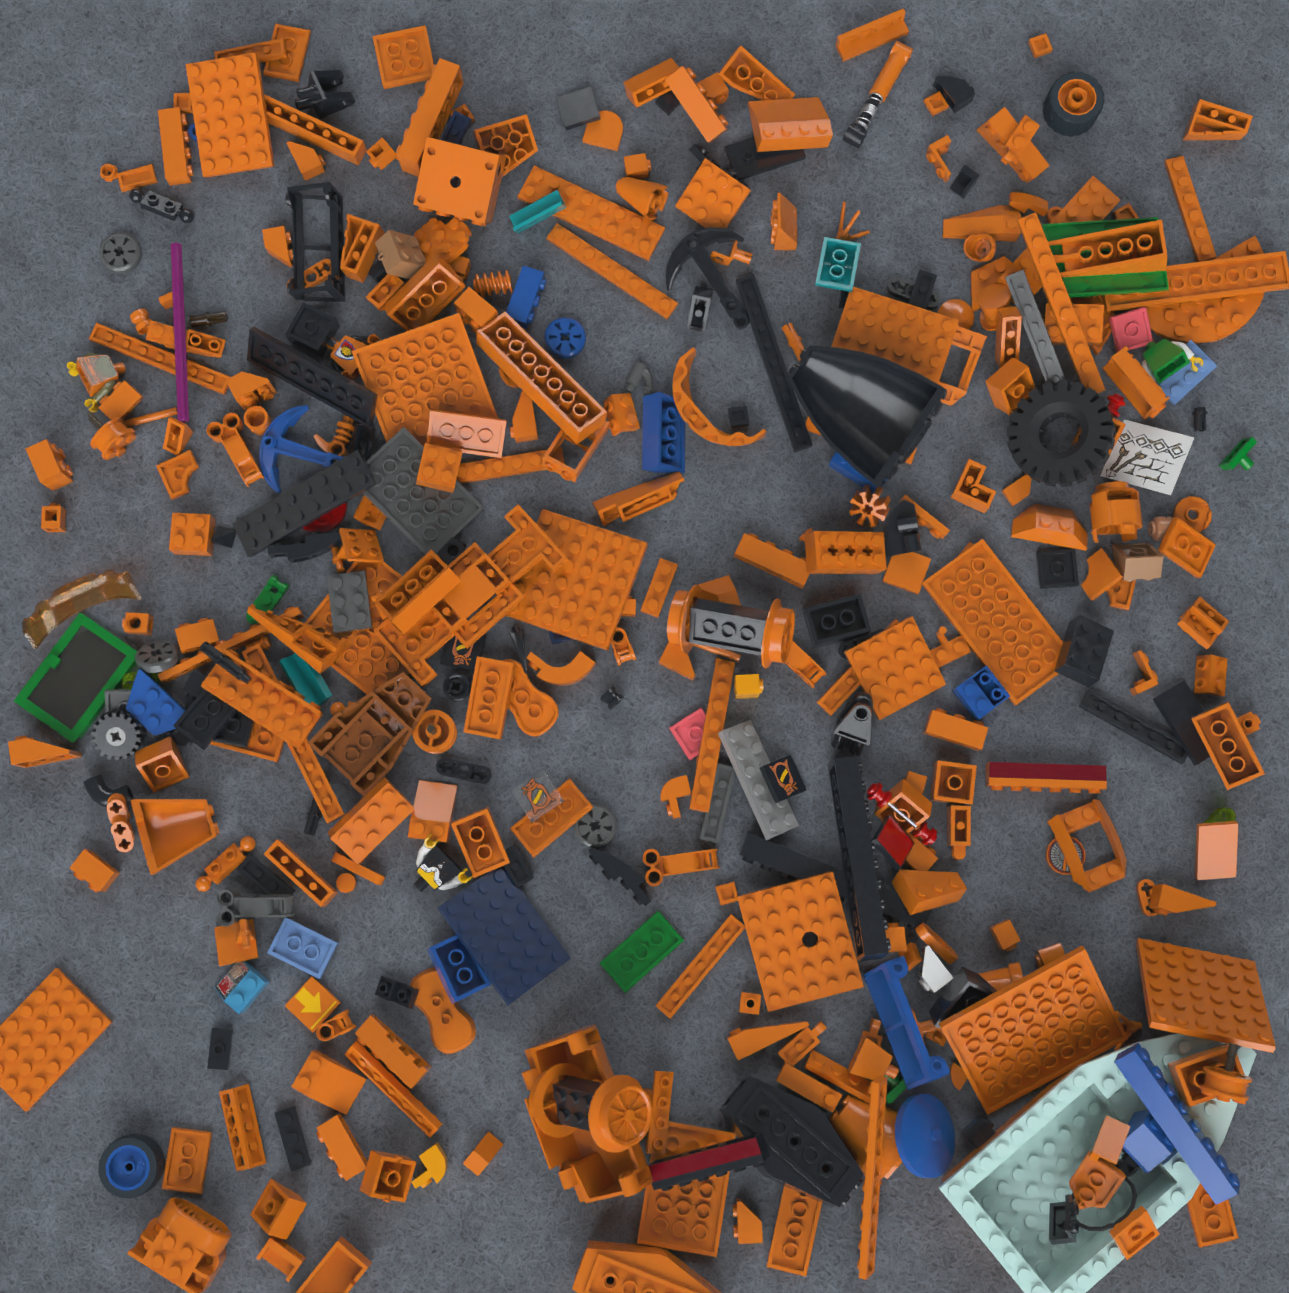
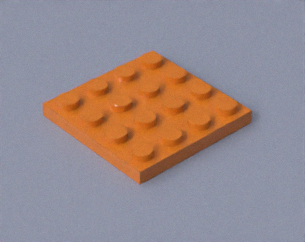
(895, 667)

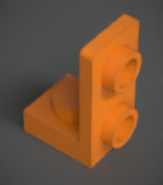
(933, 155)
(1150, 675)

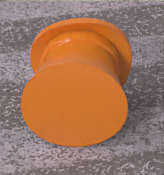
(990, 299)

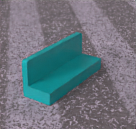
(537, 211)
(305, 680)

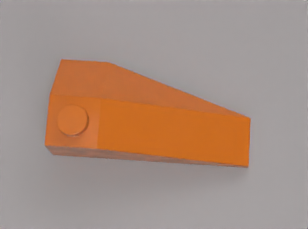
(751, 77)

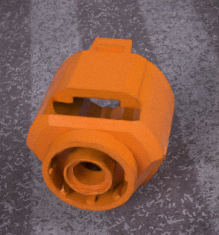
(1115, 511)

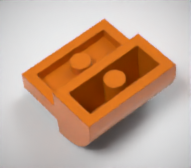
(1202, 622)

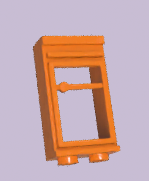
(1136, 384)
(565, 471)

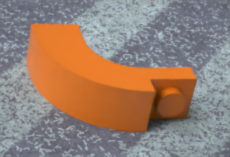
(565, 675)

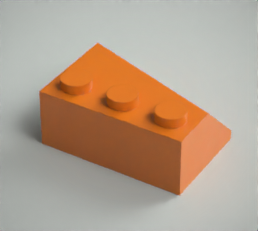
(508, 138)

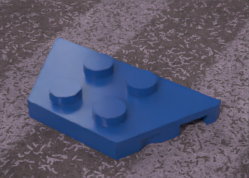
(153, 705)

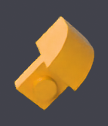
(436, 1164)

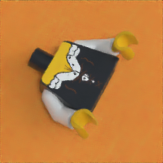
(437, 868)

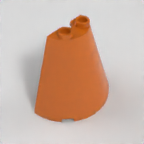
(172, 828)
(851, 1126)

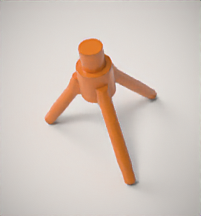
(843, 234)
(1128, 1026)

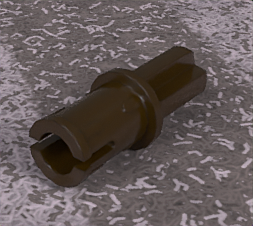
(208, 319)

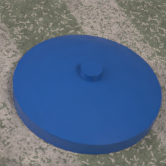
(925, 1136)

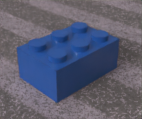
(457, 969)

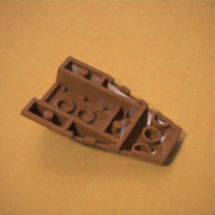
(372, 732)

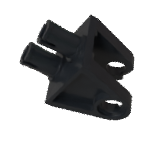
(315, 95)
(855, 724)

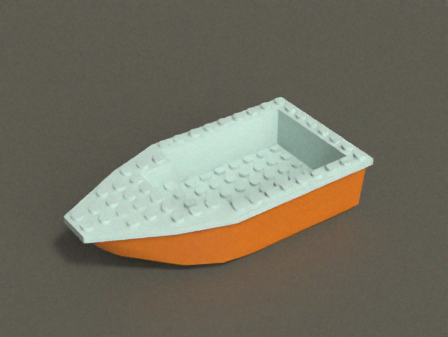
(1031, 1158)

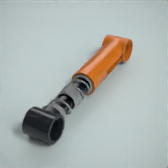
(878, 93)

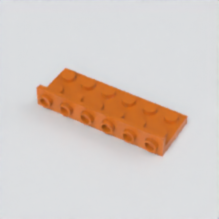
(265, 701)

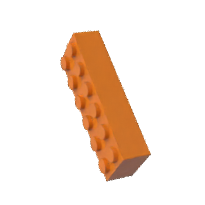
(431, 114)

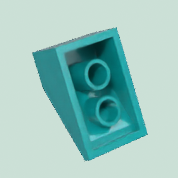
(838, 264)

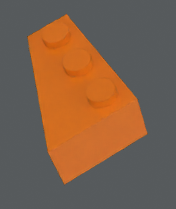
(1216, 122)
(359, 247)
(928, 889)

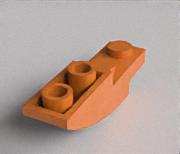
(196, 342)

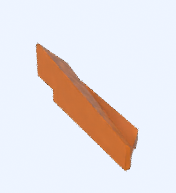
(638, 499)

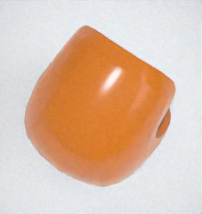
(975, 245)

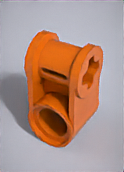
(622, 647)
(336, 1025)

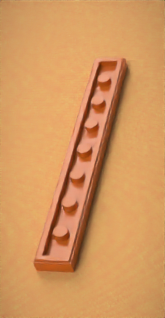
(157, 357)

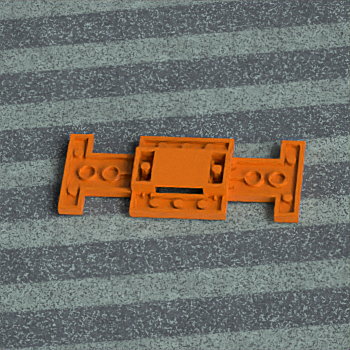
(480, 579)

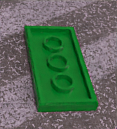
(641, 951)

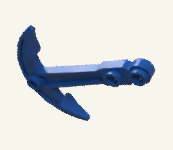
(276, 432)

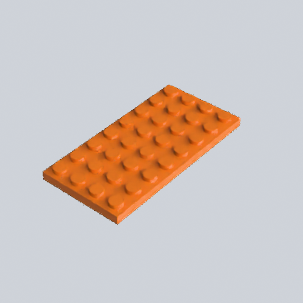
(996, 620)

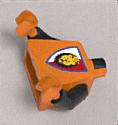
(342, 356)

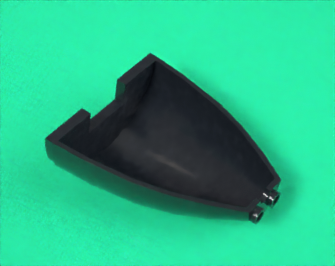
(866, 407)

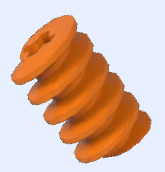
(492, 283)

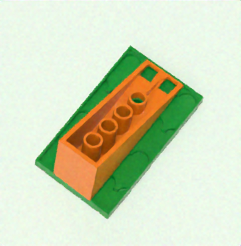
(1110, 256)

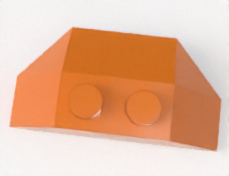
(1050, 526)

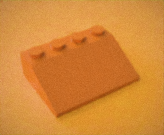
(790, 124)

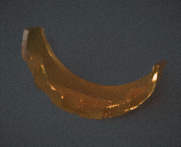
(74, 598)

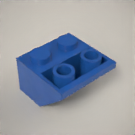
(981, 693)

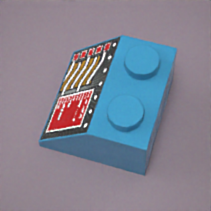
(241, 986)

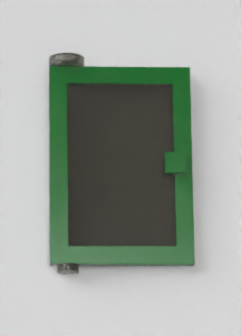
(73, 678)

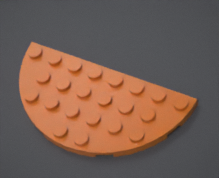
(1209, 318)

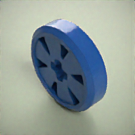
(565, 349)

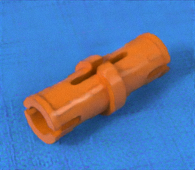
(794, 340)

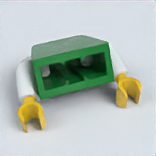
(1167, 358)

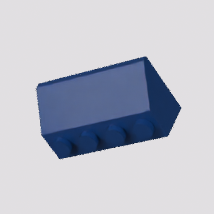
(662, 435)

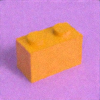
(747, 686)

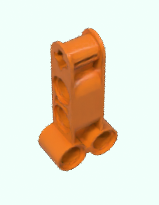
(236, 447)
(804, 665)
(680, 863)

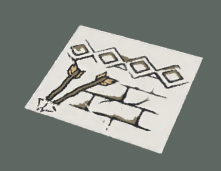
(1148, 457)

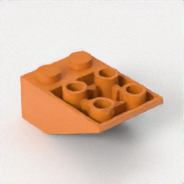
(784, 224)

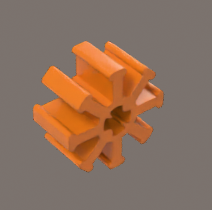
(864, 500)

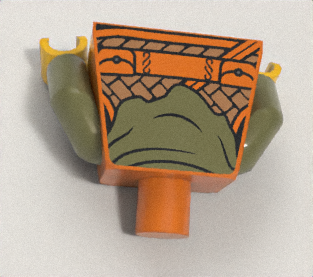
(97, 375)

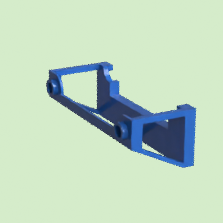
(900, 1025)

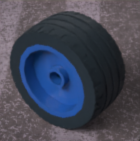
(147, 1164)

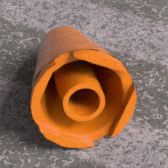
(643, 195)

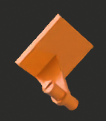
(357, 546)
(236, 942)

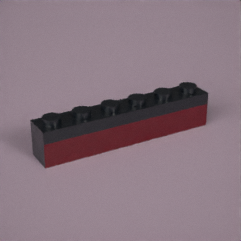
(709, 1161)

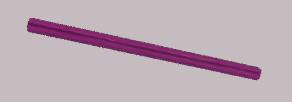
(179, 332)

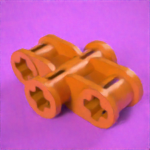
(121, 827)

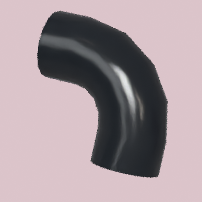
(100, 792)

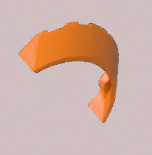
(694, 417)

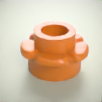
(105, 169)

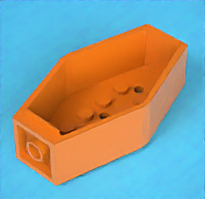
(635, 1270)

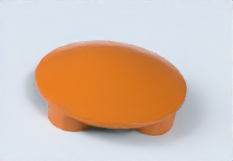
(958, 310)

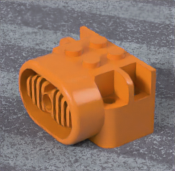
(183, 1245)

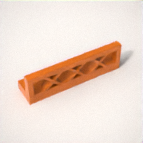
(872, 35)
(245, 1127)

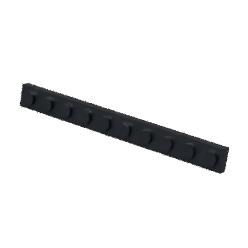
(774, 363)

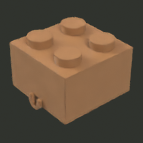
(400, 254)

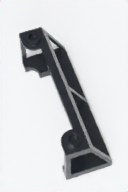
(336, 281)

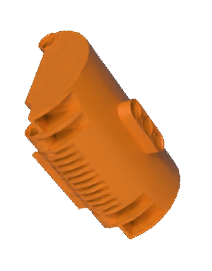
(581, 1161)

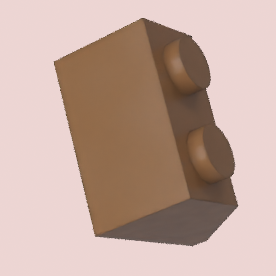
(1137, 561)

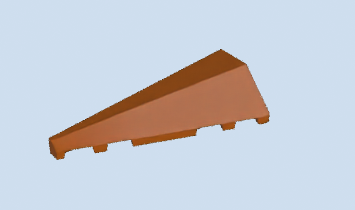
(311, 645)

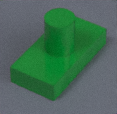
(1239, 455)
(897, 1087)

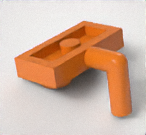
(948, 650)

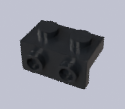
(1063, 1221)

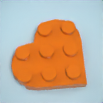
(444, 240)

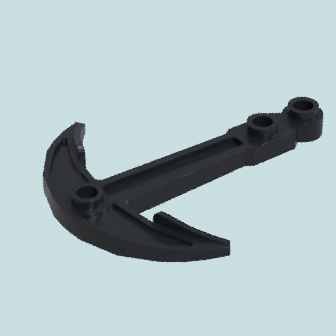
(684, 251)

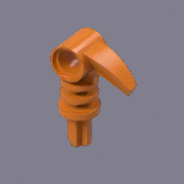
(340, 439)

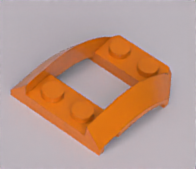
(970, 341)
(1077, 819)

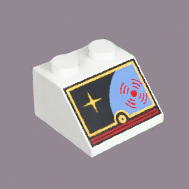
(932, 971)

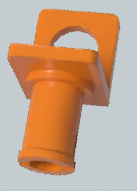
(734, 253)

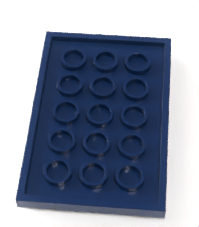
(504, 934)

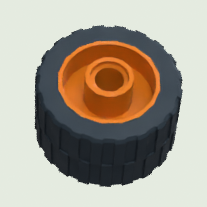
(1073, 104)

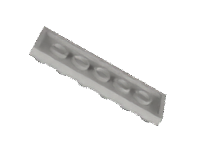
(746, 757)

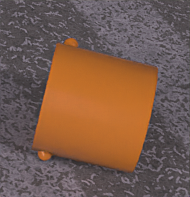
(257, 419)

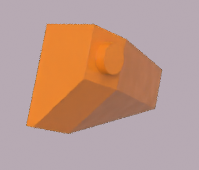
(996, 221)

